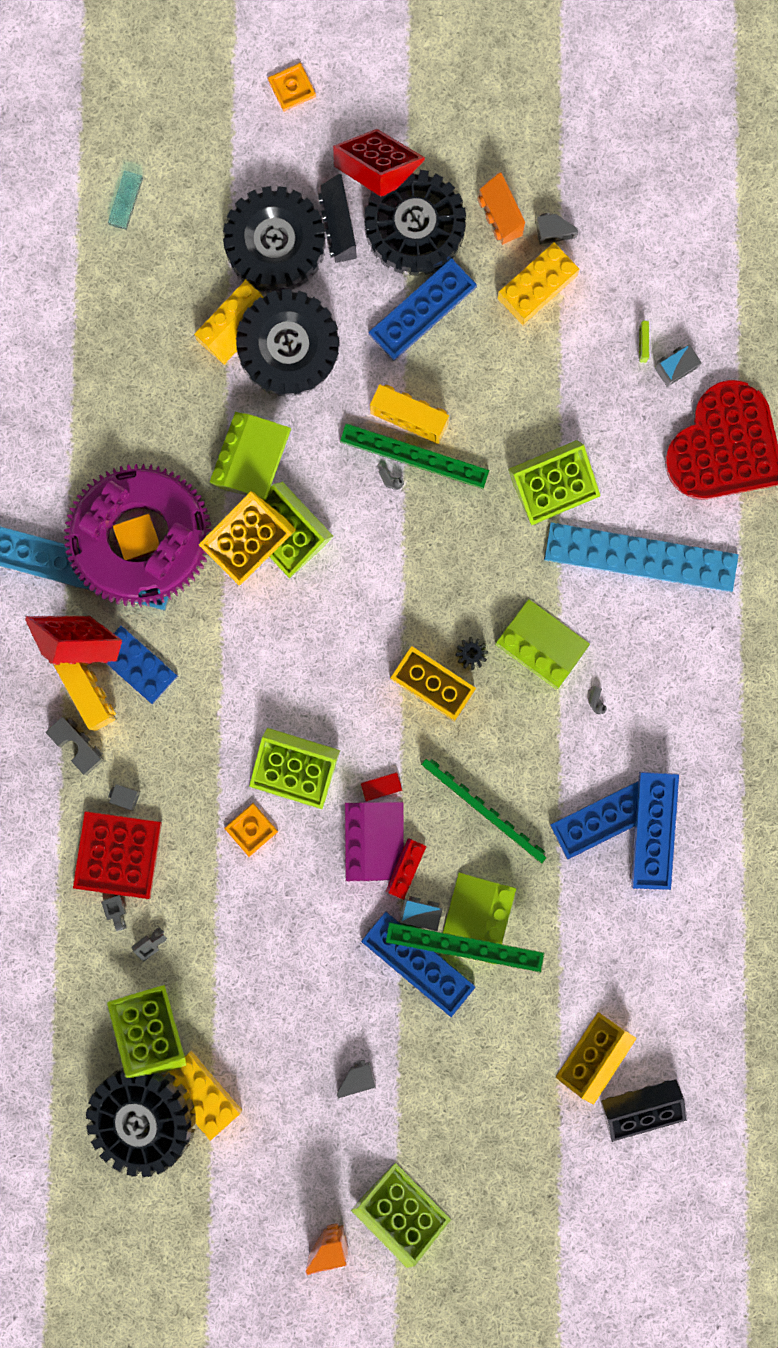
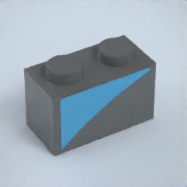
(677, 365)
(420, 913)

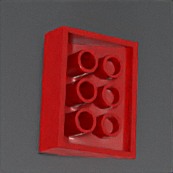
(376, 161)
(73, 639)

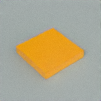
(291, 87)
(136, 537)
(251, 829)

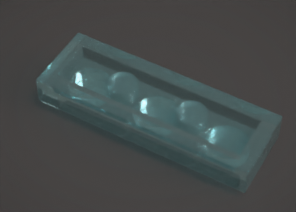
(125, 200)

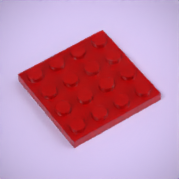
(117, 855)

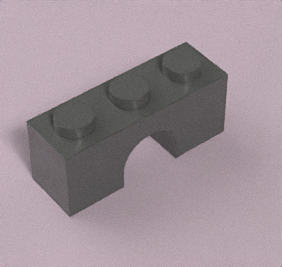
(87, 757)

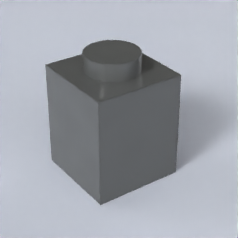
(124, 796)

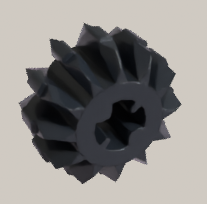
(466, 649)

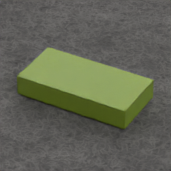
(644, 342)

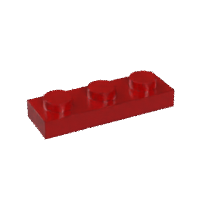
(405, 868)

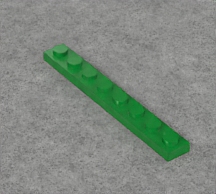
(414, 456)
(491, 815)
(465, 947)

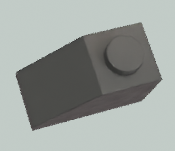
(554, 228)
(357, 1080)

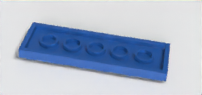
(422, 309)
(597, 822)
(655, 830)
(421, 968)

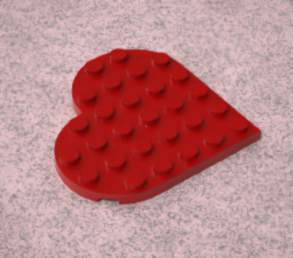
(728, 447)

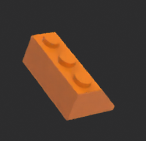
(501, 209)
(329, 1250)

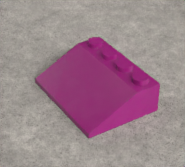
(373, 840)

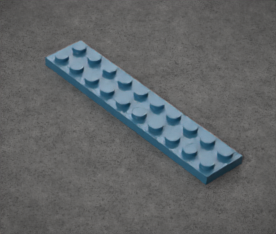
(641, 557)
(46, 560)

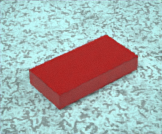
(381, 786)

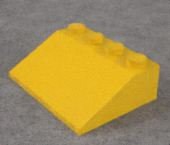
(247, 537)

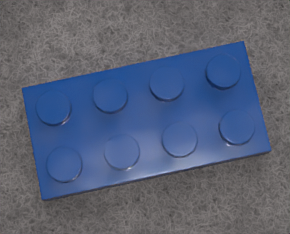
(141, 667)

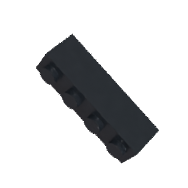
(338, 220)
(644, 1110)

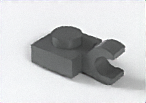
(114, 909)
(149, 946)

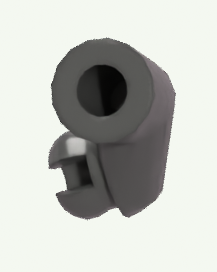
(390, 482)
(594, 701)

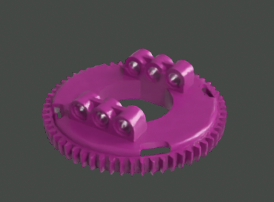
(176, 555)

